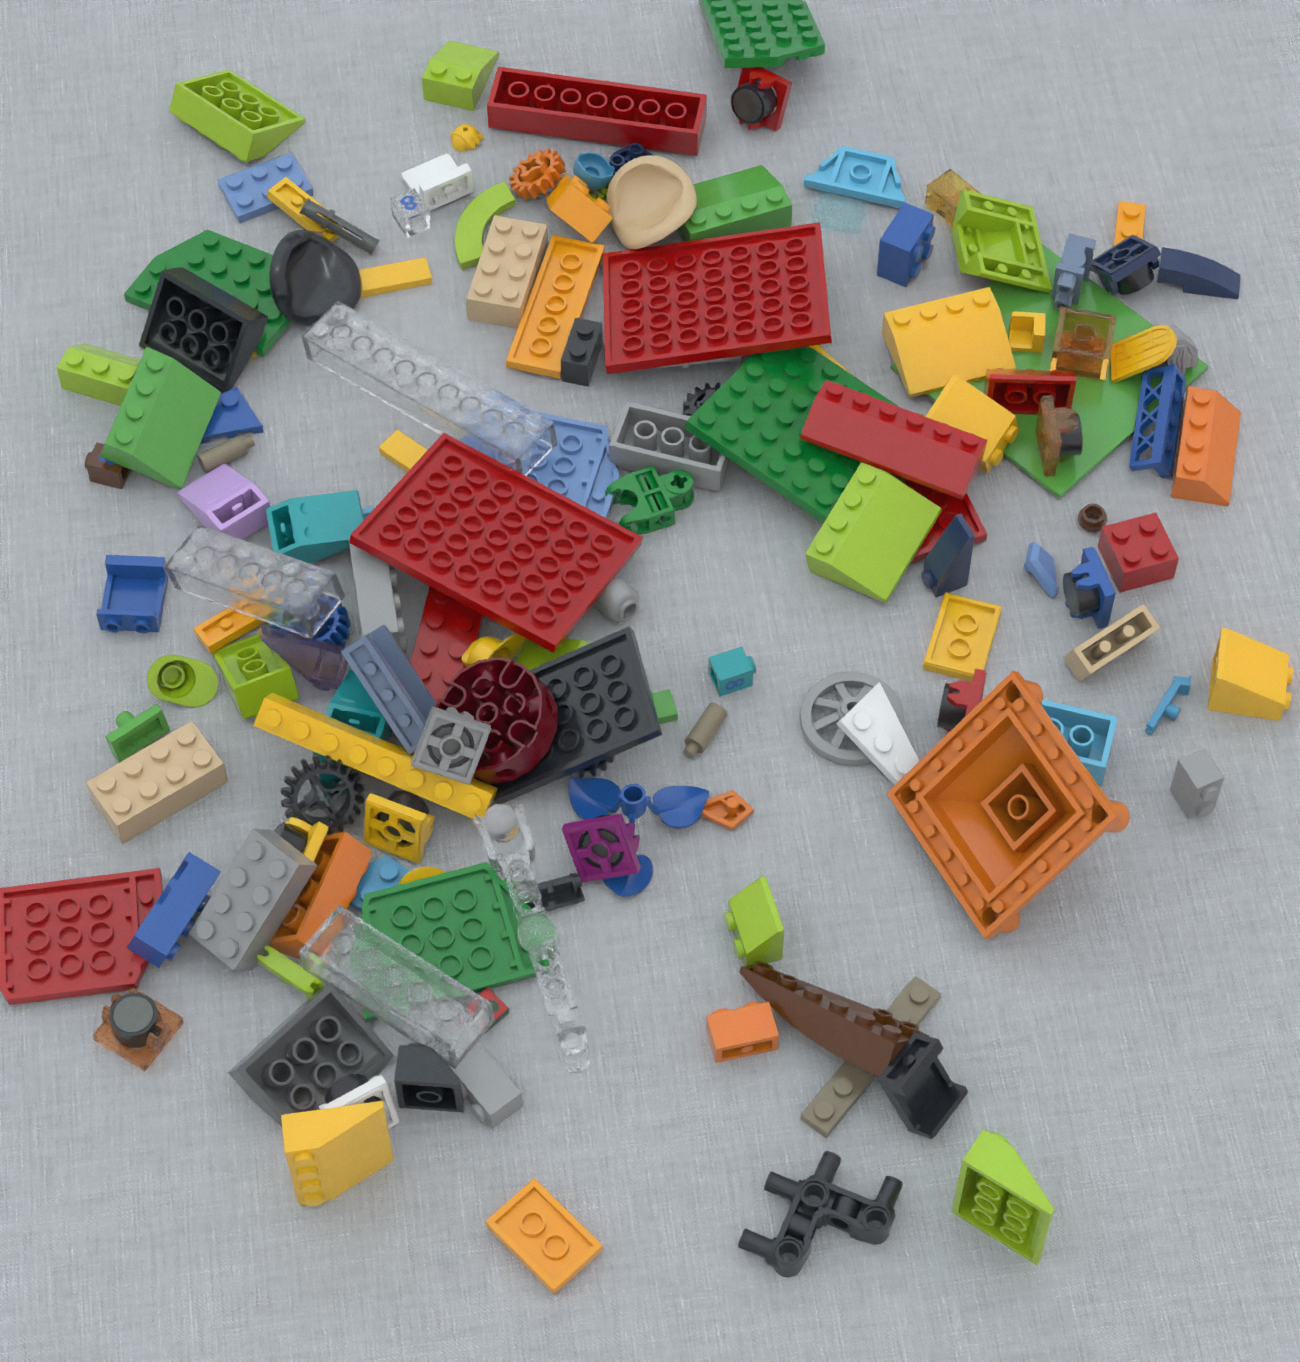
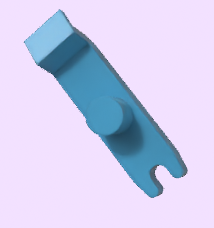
(1179, 686)

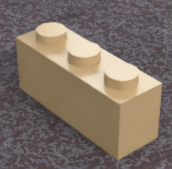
(1111, 642)

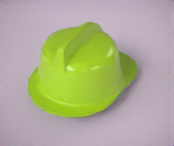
(182, 680)

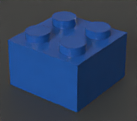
(905, 245)

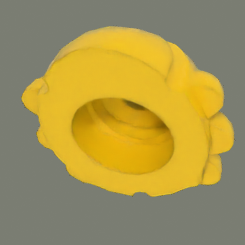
(465, 137)

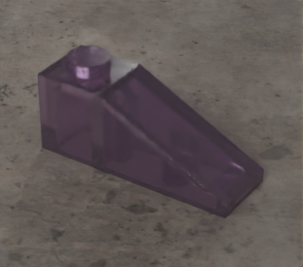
(313, 659)

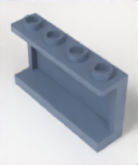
(391, 684)

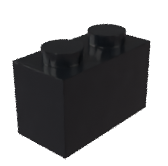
(581, 352)

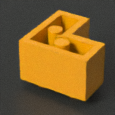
(576, 207)

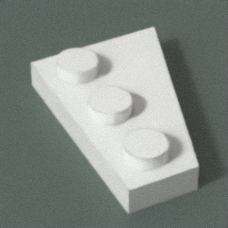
(880, 735)

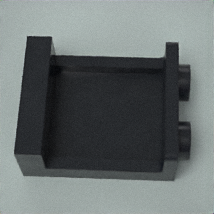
(921, 1086)

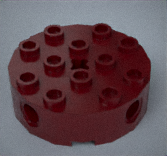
(516, 708)

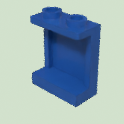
(133, 594)

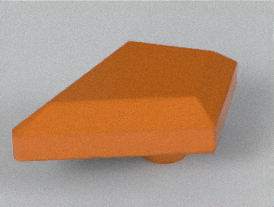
(727, 810)

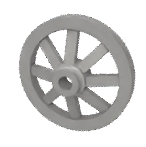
(813, 699)

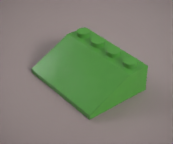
(738, 205)
(161, 420)

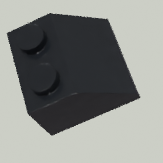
(426, 1080)

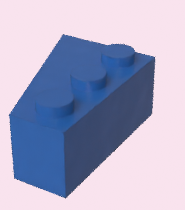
(174, 911)

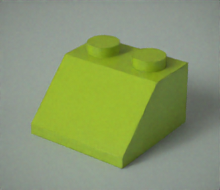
(755, 924)

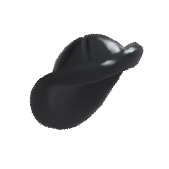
(311, 277)

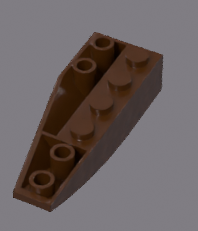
(838, 1024)

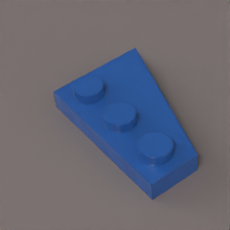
(231, 417)

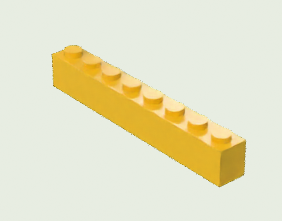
(369, 755)

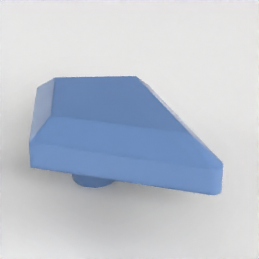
(1042, 567)

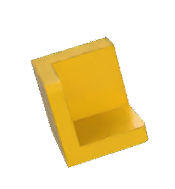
(1027, 332)

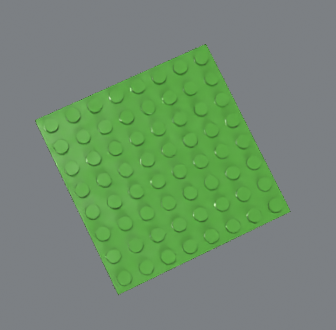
(1104, 407)

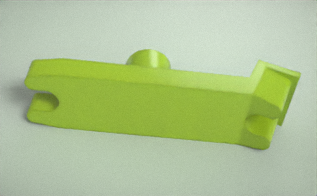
(289, 972)

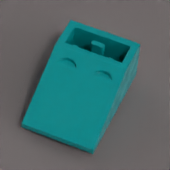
(314, 525)
(356, 708)

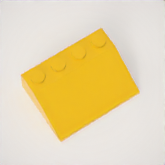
(947, 338)
(335, 1149)

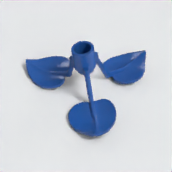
(598, 796)

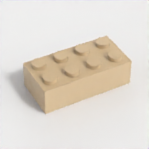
(506, 271)
(157, 782)

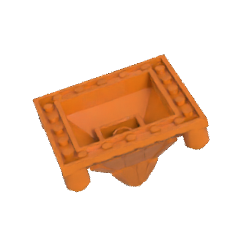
(1004, 805)

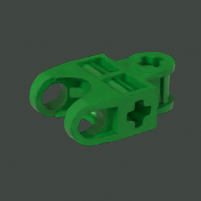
(652, 498)

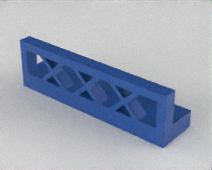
(1168, 414)

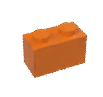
(742, 1031)

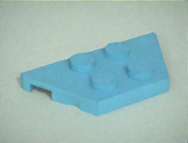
(859, 176)

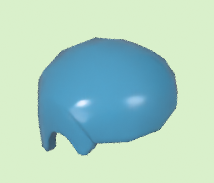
(593, 170)

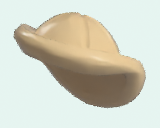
(649, 200)

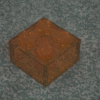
(1083, 342)

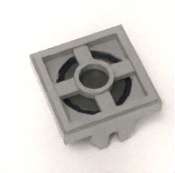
(451, 744)

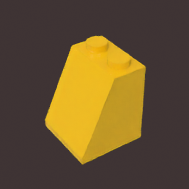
(975, 413)
(1249, 677)

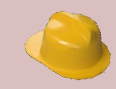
(492, 647)

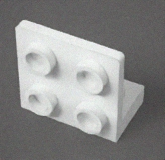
(439, 181)

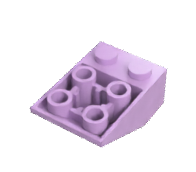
(226, 502)

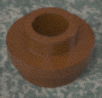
(1095, 512)

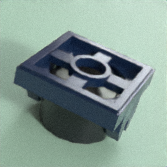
(1130, 271)

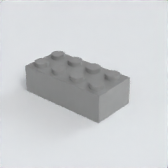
(658, 438)
(377, 595)
(252, 899)

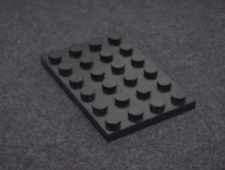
(600, 706)

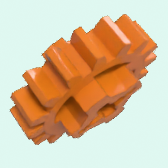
(537, 174)

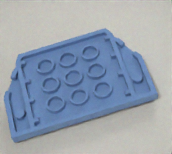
(579, 464)

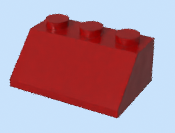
(1022, 389)

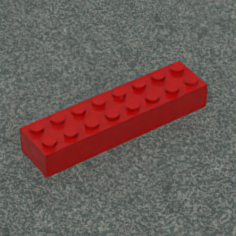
(597, 110)

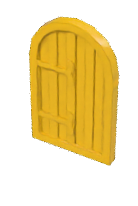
(1141, 352)

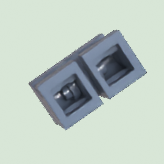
(1072, 270)

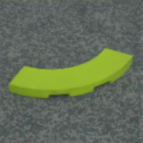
(474, 220)

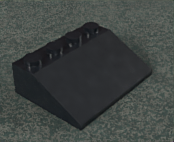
(202, 327)

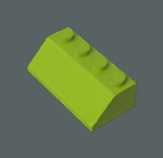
(97, 372)

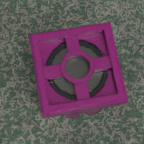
(600, 845)

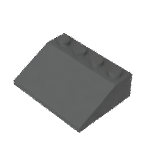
(309, 1054)

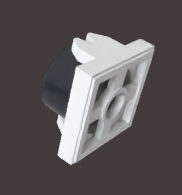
(357, 1090)

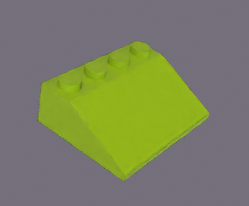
(234, 114)
(872, 533)
(1003, 1197)

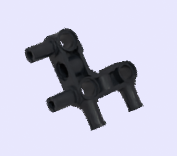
(838, 1209)

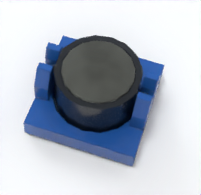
(1089, 590)

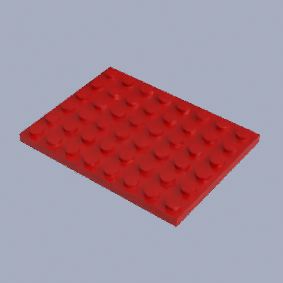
(715, 298)
(497, 541)

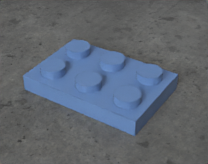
(248, 188)

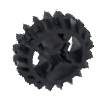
(310, 802)

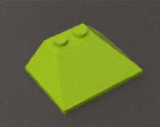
(999, 241)

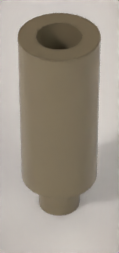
(224, 453)
(704, 729)

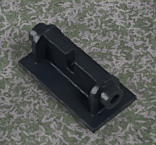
(560, 892)

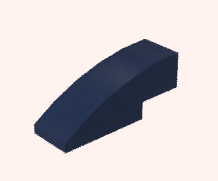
(1197, 274)

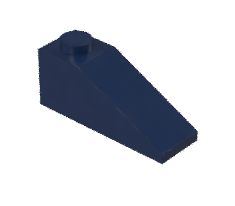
(950, 559)

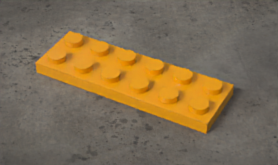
(553, 305)

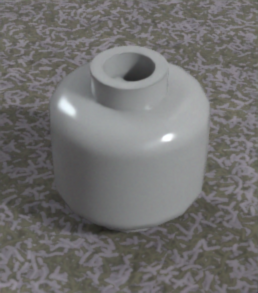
(618, 601)

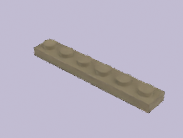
(852, 1081)

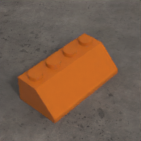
(1206, 448)
(333, 883)

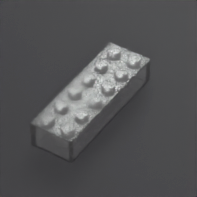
(255, 581)
(397, 986)

